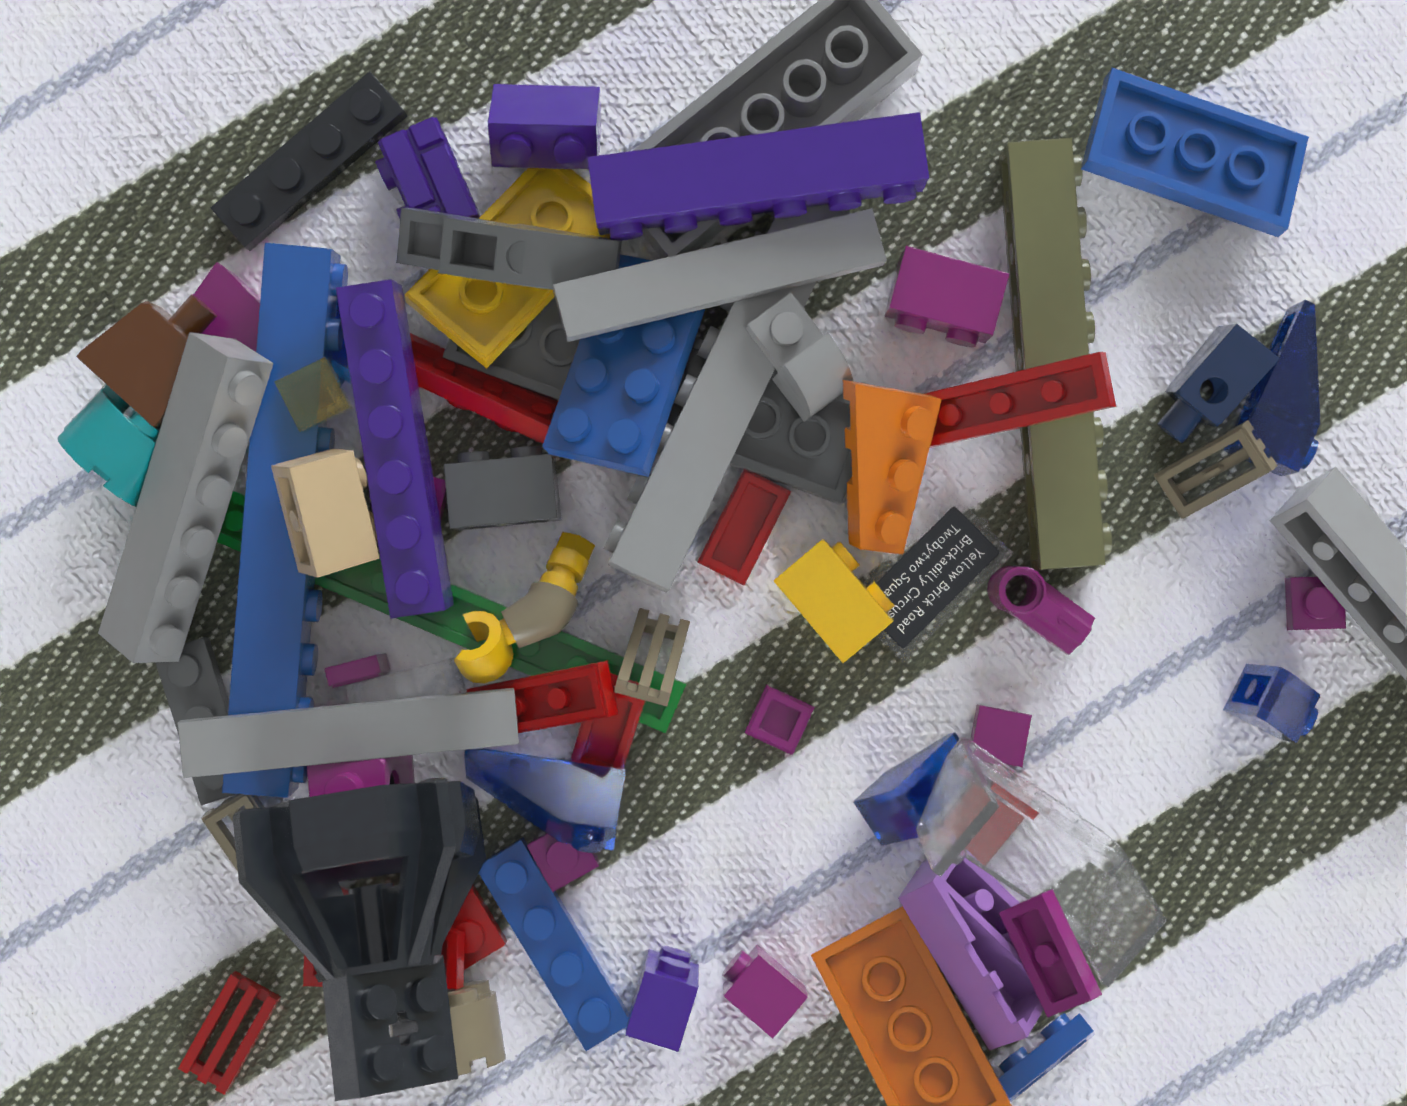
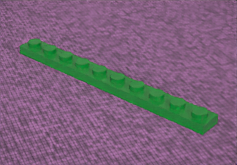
(562, 651)

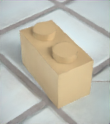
(326, 511)

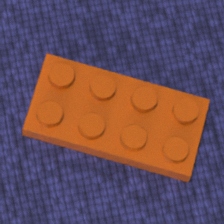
(907, 1018)

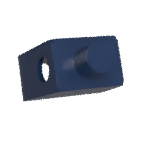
(1233, 366)

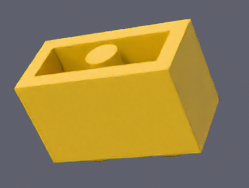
(835, 599)

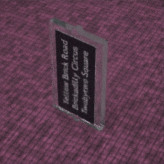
(936, 574)

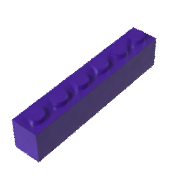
(759, 175)
(395, 448)

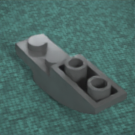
(501, 250)

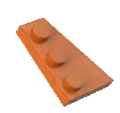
(889, 454)

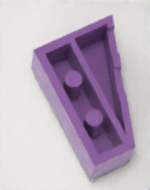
(973, 949)

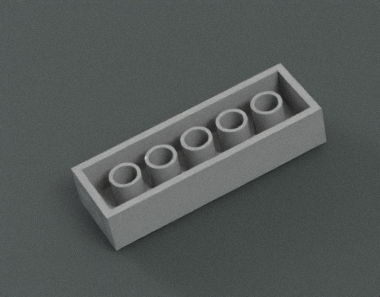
(814, 72)

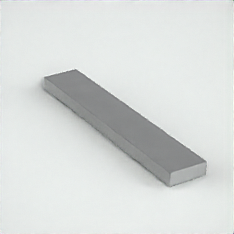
(719, 275)
(347, 732)

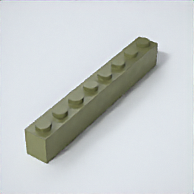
(1049, 327)

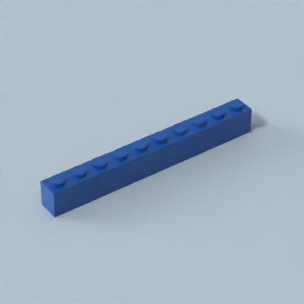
(273, 598)

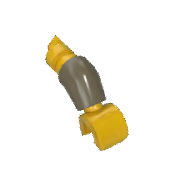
(531, 618)

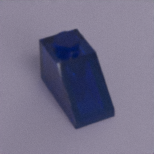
(1274, 702)
(900, 794)

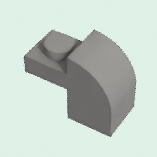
(806, 360)

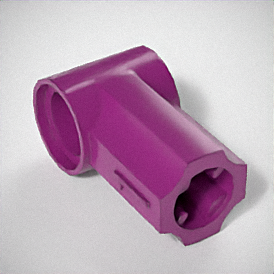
(1042, 609)

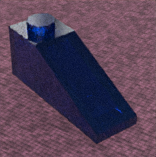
(1286, 400)
(563, 798)

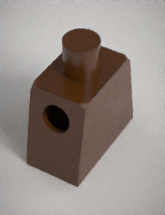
(144, 354)

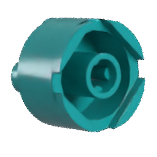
(112, 443)

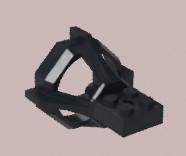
(381, 940)

